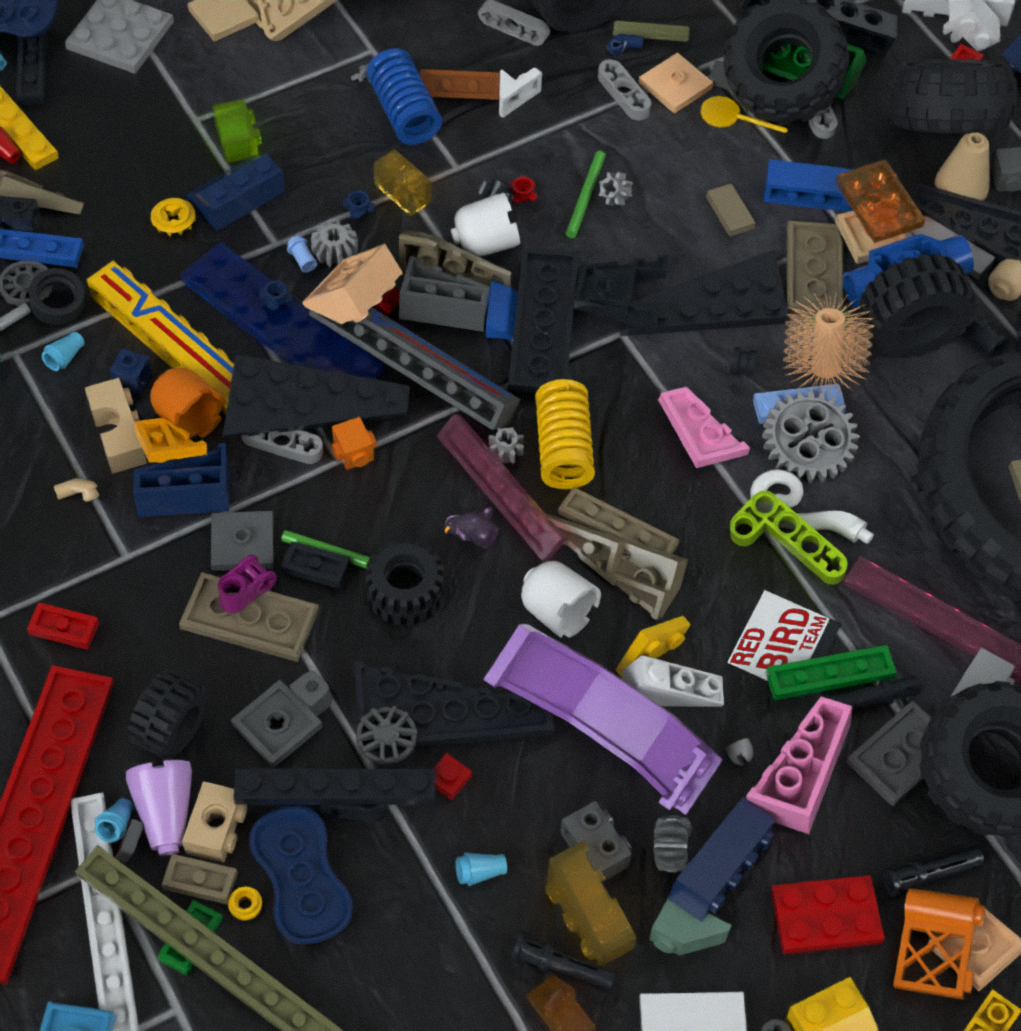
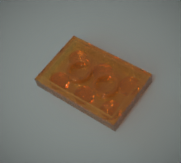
(880, 201)

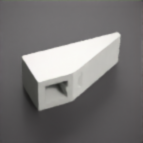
(674, 684)

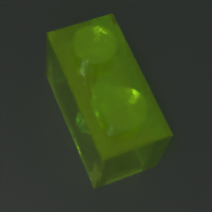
(236, 130)

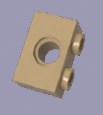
(213, 842)

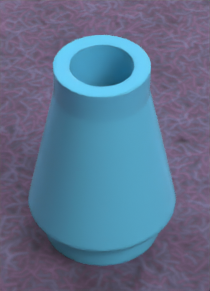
(61, 352)
(114, 821)
(475, 867)

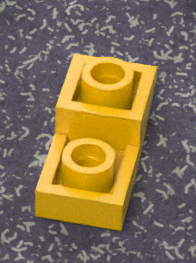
(994, 1014)

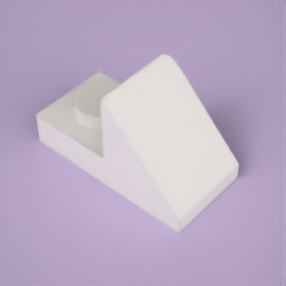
(516, 92)

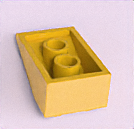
(832, 1009)

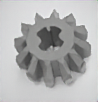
(333, 243)

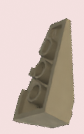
(452, 259)

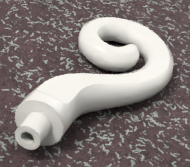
(833, 520)

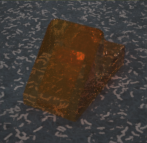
(558, 1007)

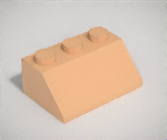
(355, 286)

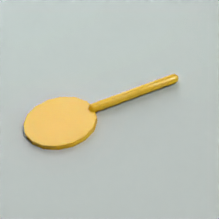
(724, 112)

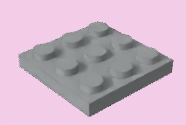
(120, 33)

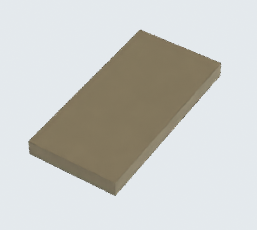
(813, 266)
(268, 624)

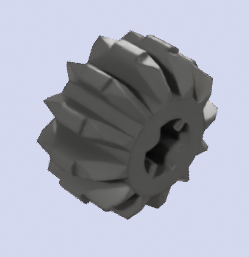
(672, 843)

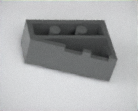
(442, 299)

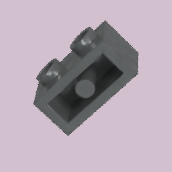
(596, 826)

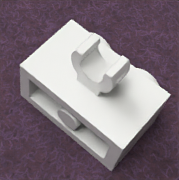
(974, 22)

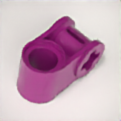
(246, 579)

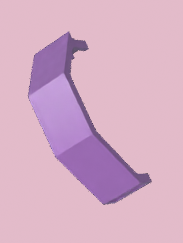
(608, 712)

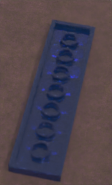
(289, 331)

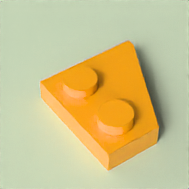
(165, 441)

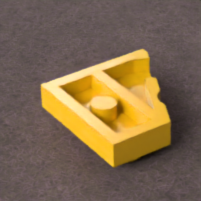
(655, 641)

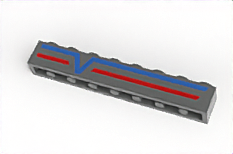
(429, 367)

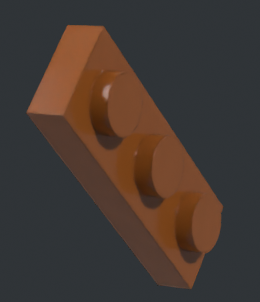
(461, 83)

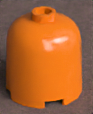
(187, 401)

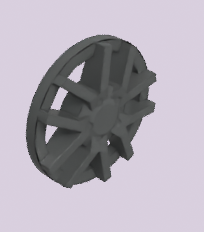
(386, 735)

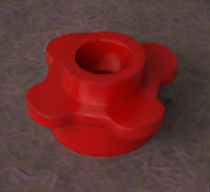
(523, 190)

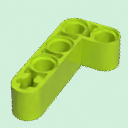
(791, 541)

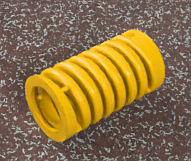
(564, 434)

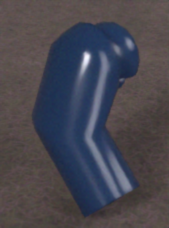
(624, 41)

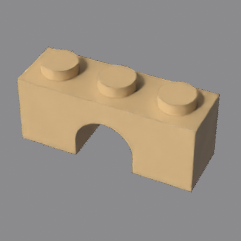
(111, 406)

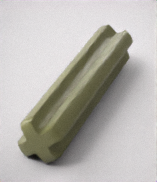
(652, 30)

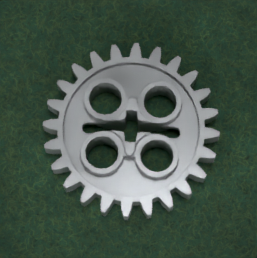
(796, 414)

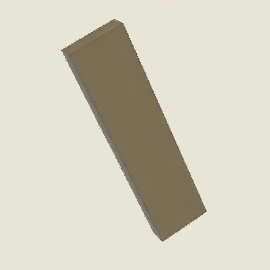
(603, 517)

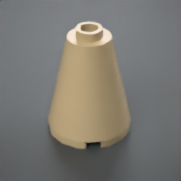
(967, 168)

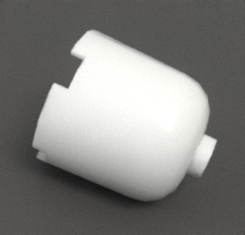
(485, 226)
(559, 597)

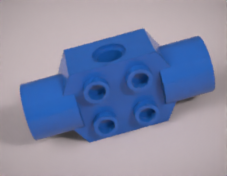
(882, 257)

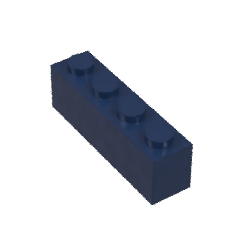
(722, 860)

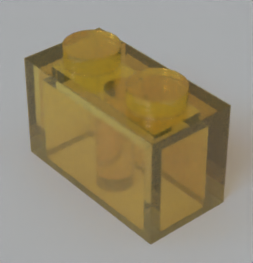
(402, 182)

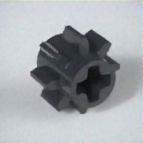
(495, 187)

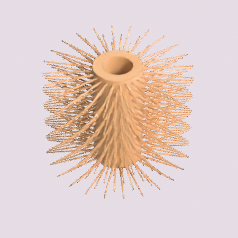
(828, 343)

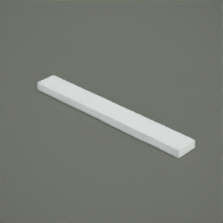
(104, 923)

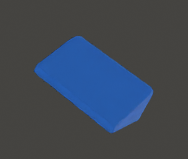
(501, 311)

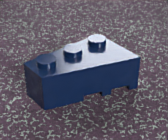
(184, 486)

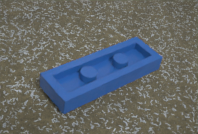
(40, 248)

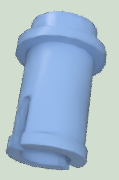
(299, 249)

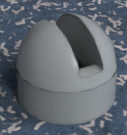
(740, 749)

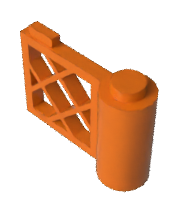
(941, 915)

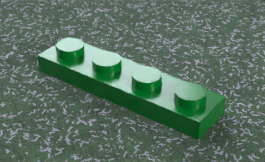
(830, 672)

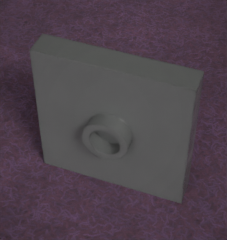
(239, 535)

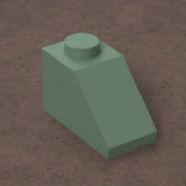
(683, 933)

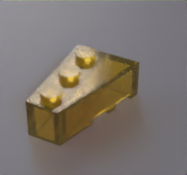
(588, 906)

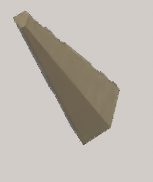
(17, 186)
(640, 571)

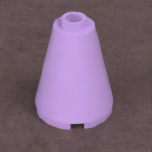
(162, 802)

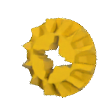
(173, 207)

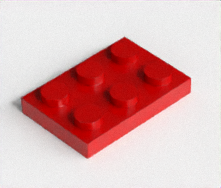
(827, 914)

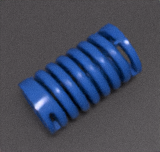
(404, 96)

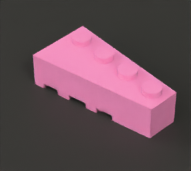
(800, 774)

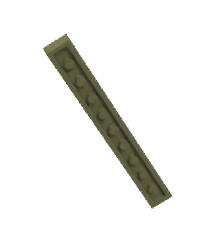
(200, 945)

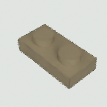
(199, 879)

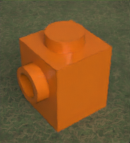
(353, 443)

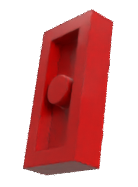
(63, 626)

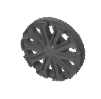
(21, 282)

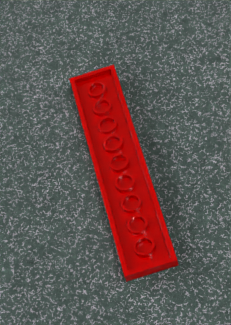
(42, 793)

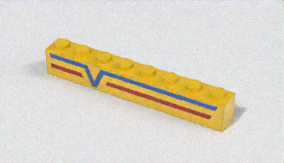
(160, 327)

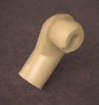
(76, 486)

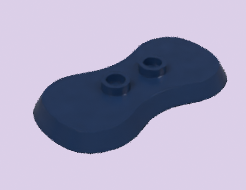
(27, 17)
(307, 894)

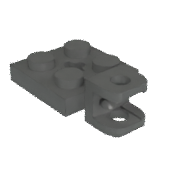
(297, 706)

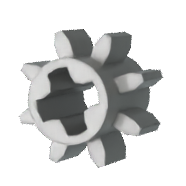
(615, 188)
(506, 445)

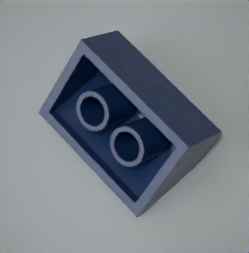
(238, 190)

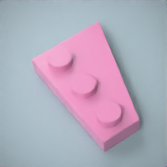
(699, 432)

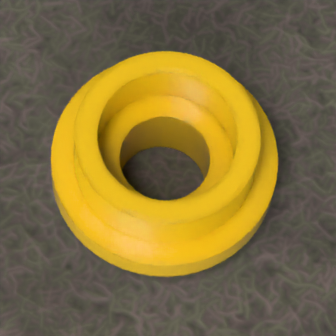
(245, 894)

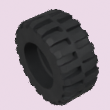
(918, 305)

